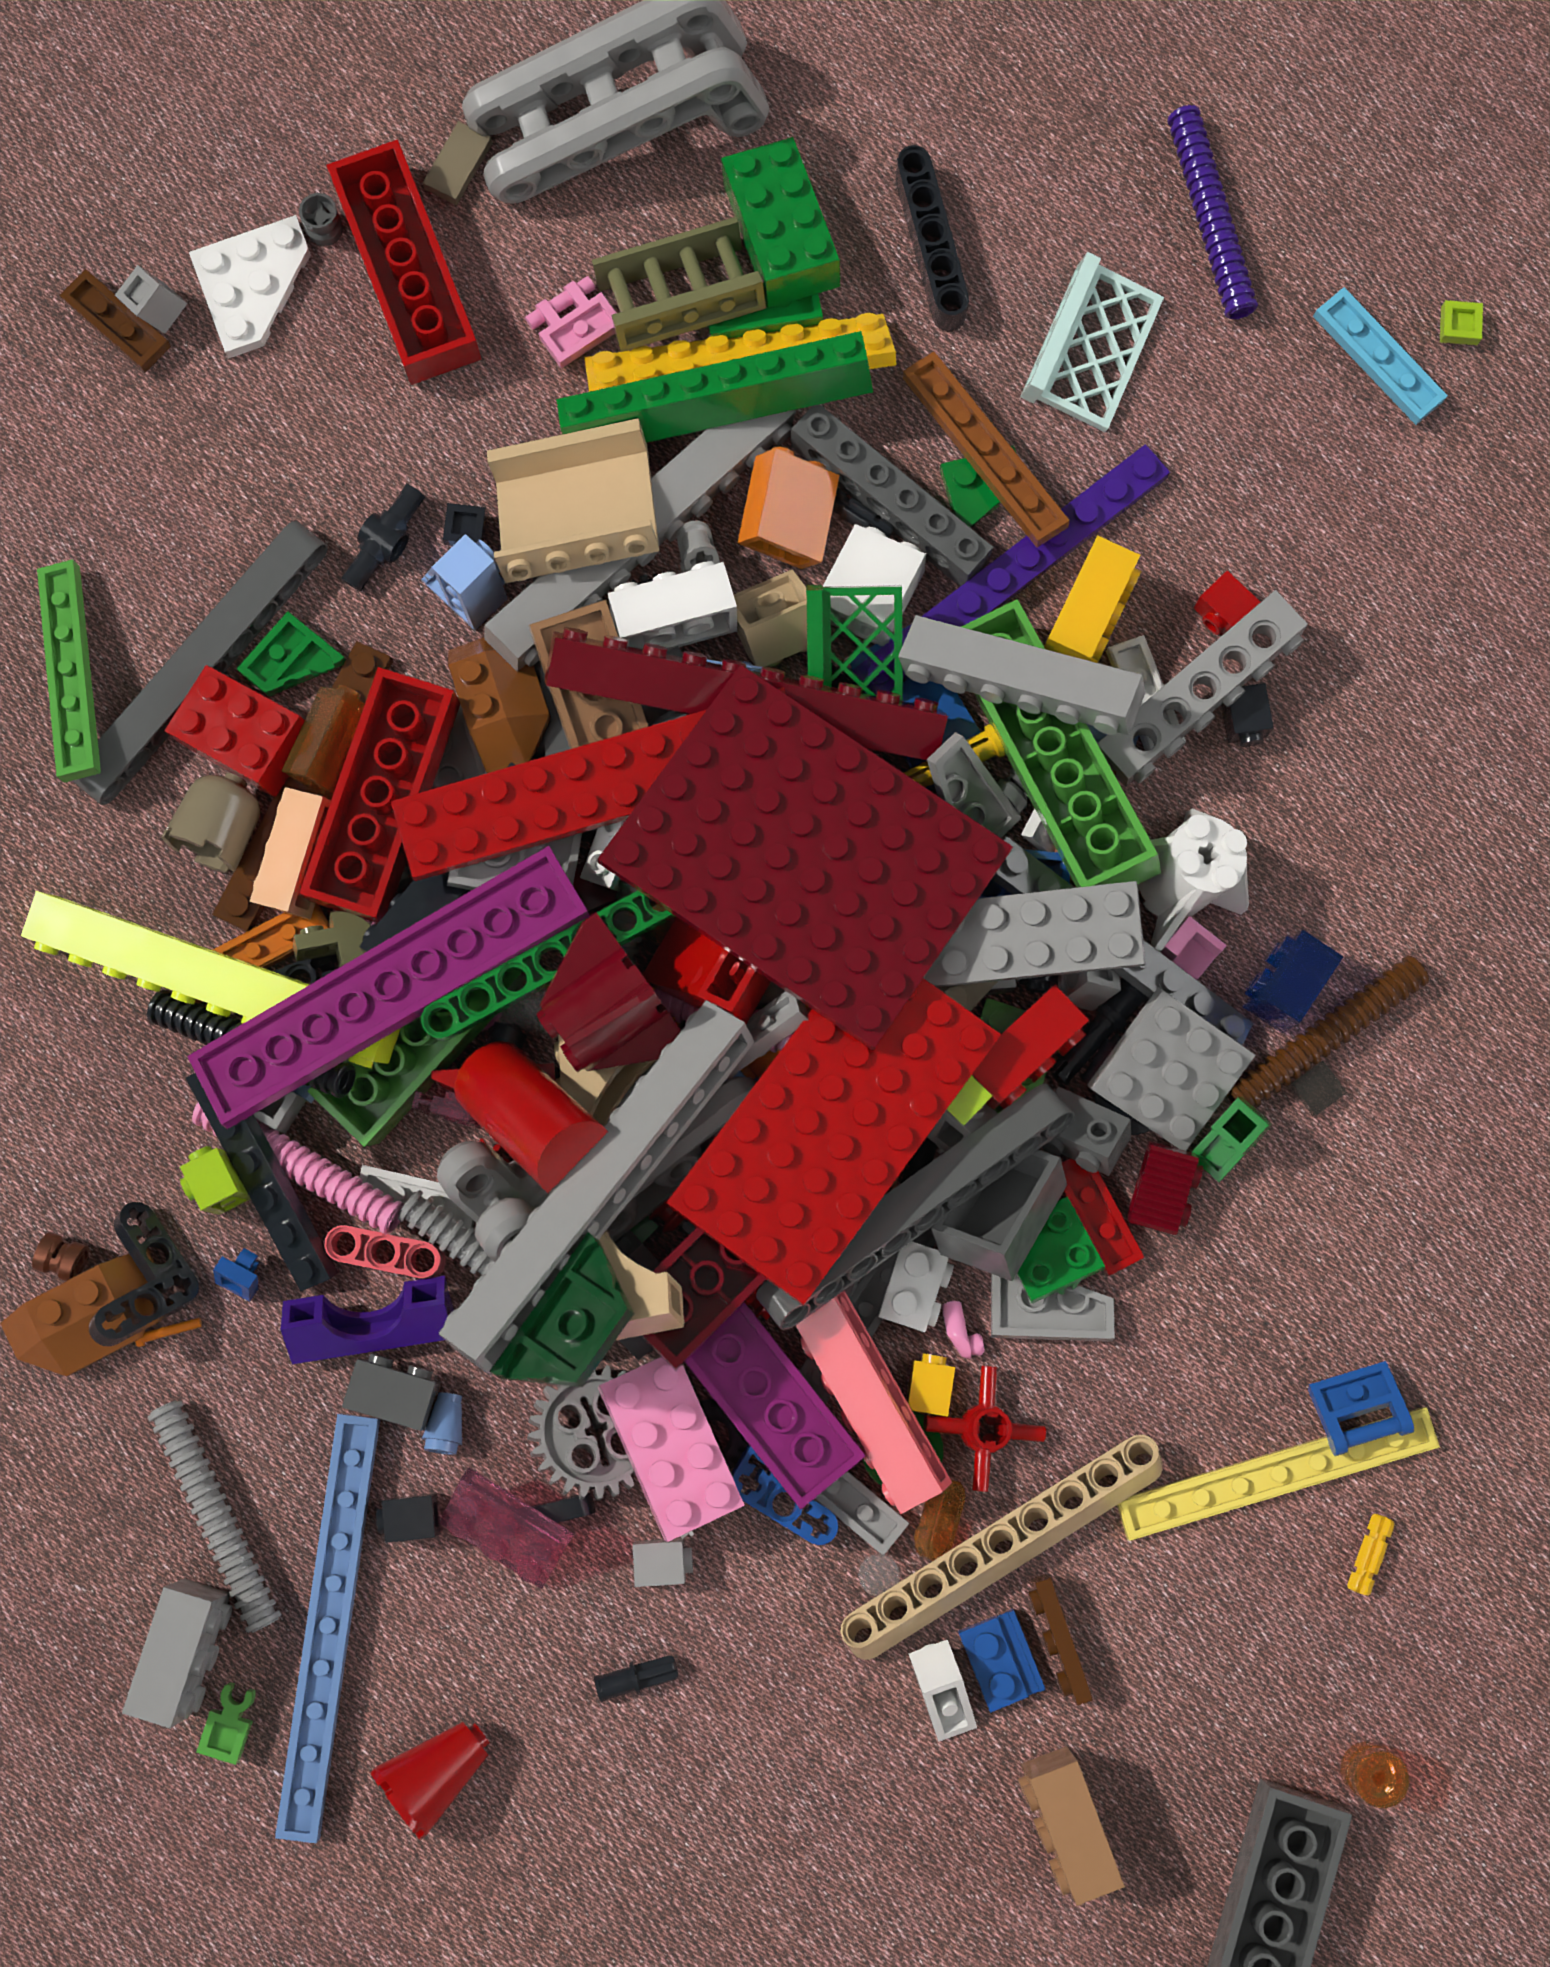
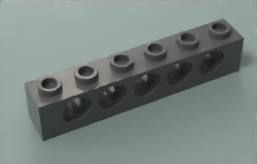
(891, 495)

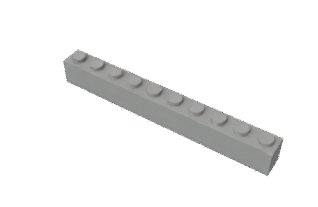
(679, 492)
(600, 1182)

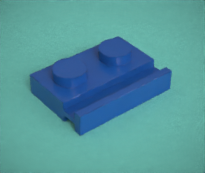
(1001, 1660)

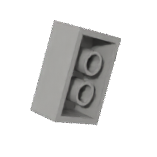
(178, 1653)

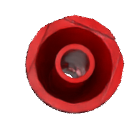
(431, 1775)

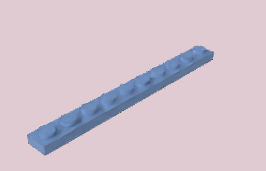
(327, 1629)

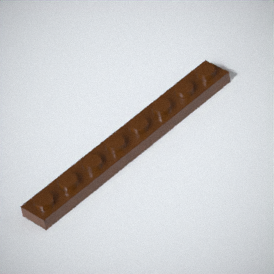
(235, 902)

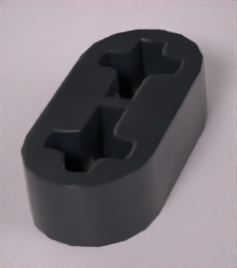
(567, 1508)

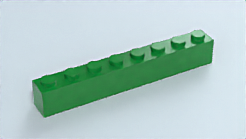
(727, 390)

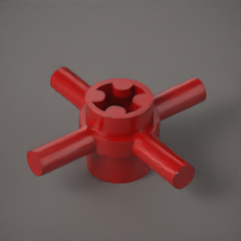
(969, 1427)

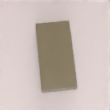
(457, 163)

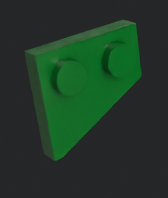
(967, 492)
(288, 657)

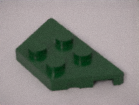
(570, 1323)

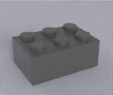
(1004, 1218)

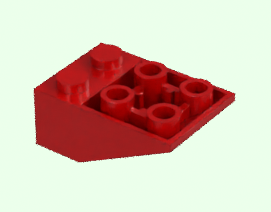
(700, 970)

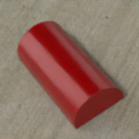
(526, 1112)

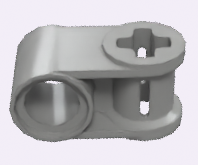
(695, 545)

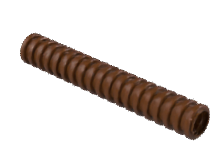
(1328, 1033)

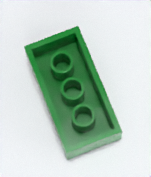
(781, 222)

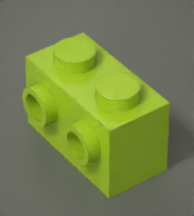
(212, 1181)

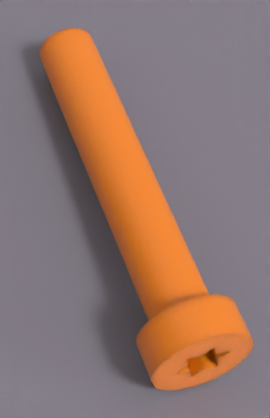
(169, 1330)

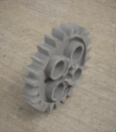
(558, 1442)

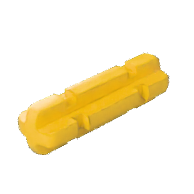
(1371, 1554)

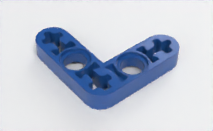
(764, 1495)

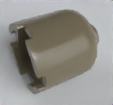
(214, 821)

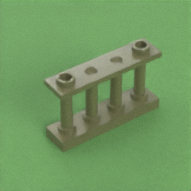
(688, 310)

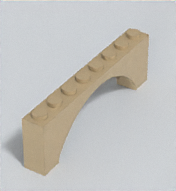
(652, 1296)

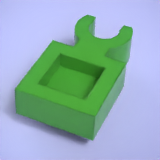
(226, 1729)

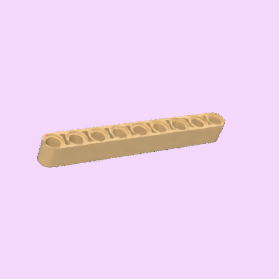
(995, 1565)

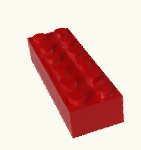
(404, 262)
(389, 758)

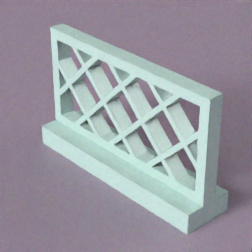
(1061, 335)

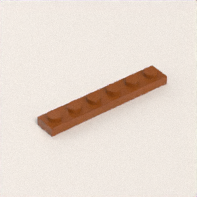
(985, 449)

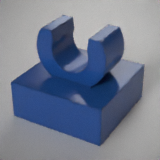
(238, 1276)

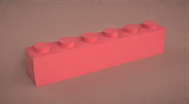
(872, 1404)

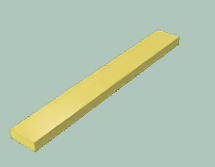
(1265, 1478)

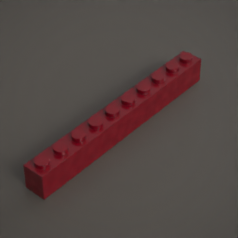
(692, 684)

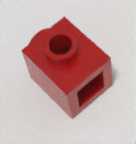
(1225, 604)

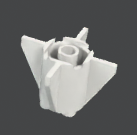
(1199, 866)

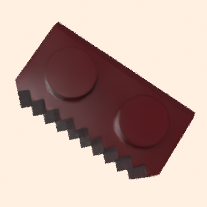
(1163, 1188)

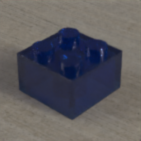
(1292, 981)

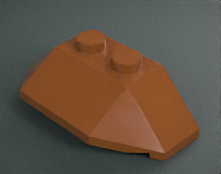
(500, 705)
(55, 1325)

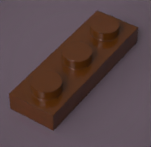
(115, 321)
(1059, 1641)

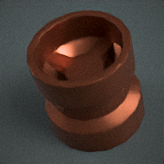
(60, 1257)

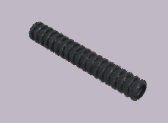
(205, 1027)

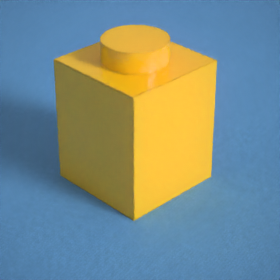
(930, 1385)

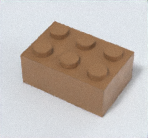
(1069, 1826)

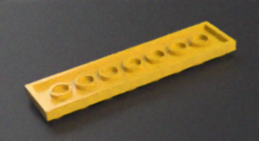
(645, 362)

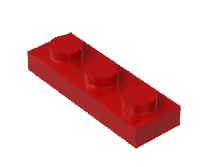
(1100, 1218)

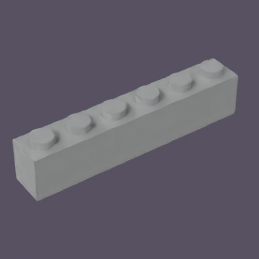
(1022, 675)

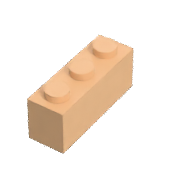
(290, 852)

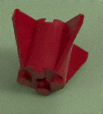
(604, 1005)

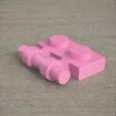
(579, 329)

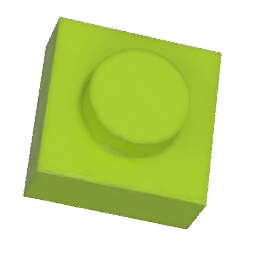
(1461, 322)

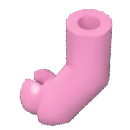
(957, 1331)

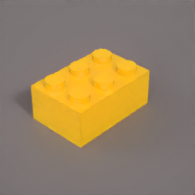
(1095, 601)

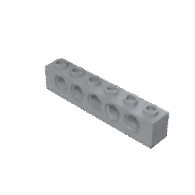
(1272, 618)

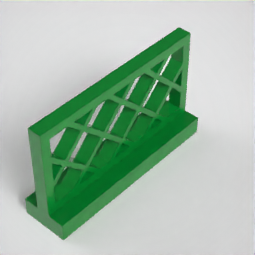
(820, 636)

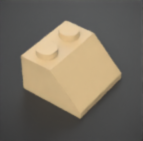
(773, 619)

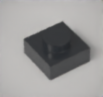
(464, 520)

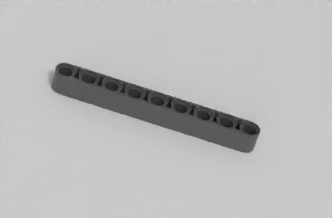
(213, 643)
(932, 1196)

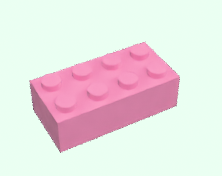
(670, 1447)

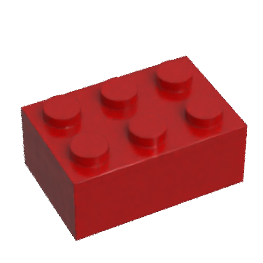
(236, 729)
(1028, 1047)

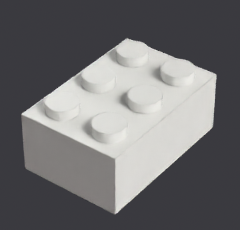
(675, 607)

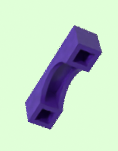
(321, 1330)

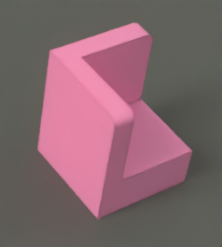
(1193, 948)

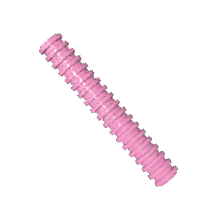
(325, 1179)

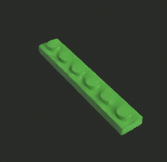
(68, 671)

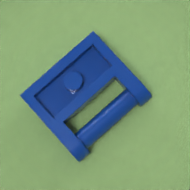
(1356, 1395)

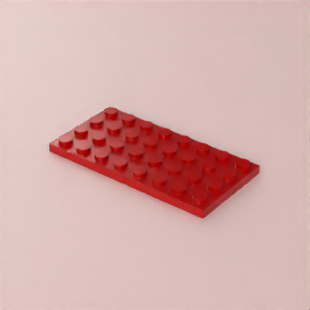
(829, 1137)

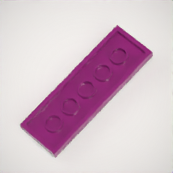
(774, 1407)

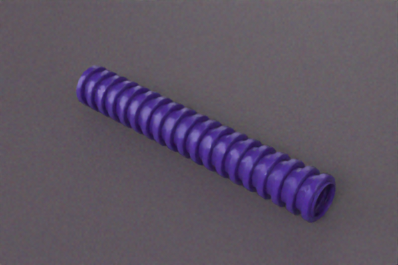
(1212, 212)

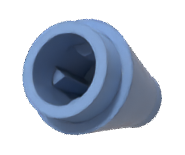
(444, 1426)

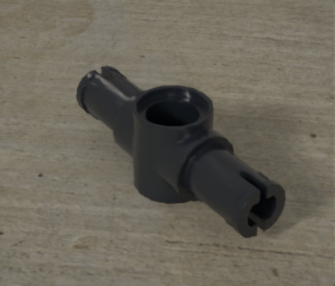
(383, 537)

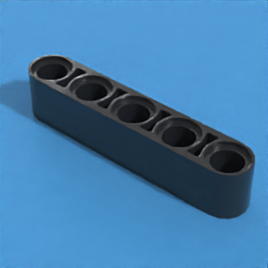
(931, 221)

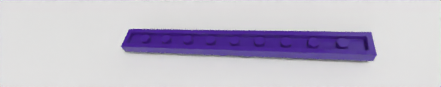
(1026, 563)

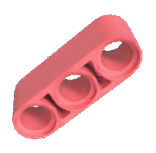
(366, 1246)

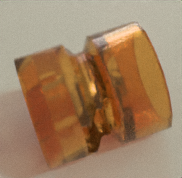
(1374, 1774)

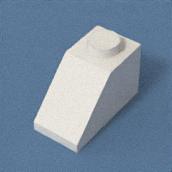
(943, 1690)

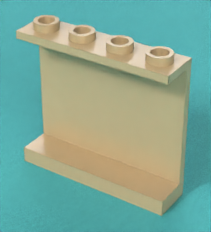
(574, 501)

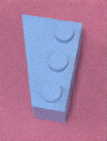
(468, 581)

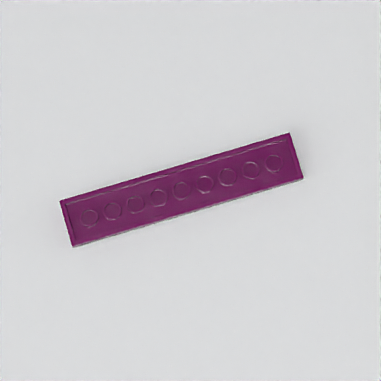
(385, 987)

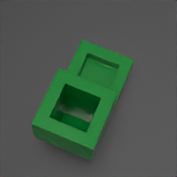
(1231, 1138)

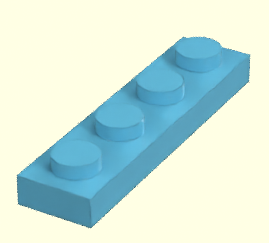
(1380, 356)

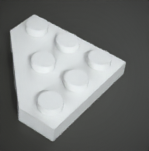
(250, 281)

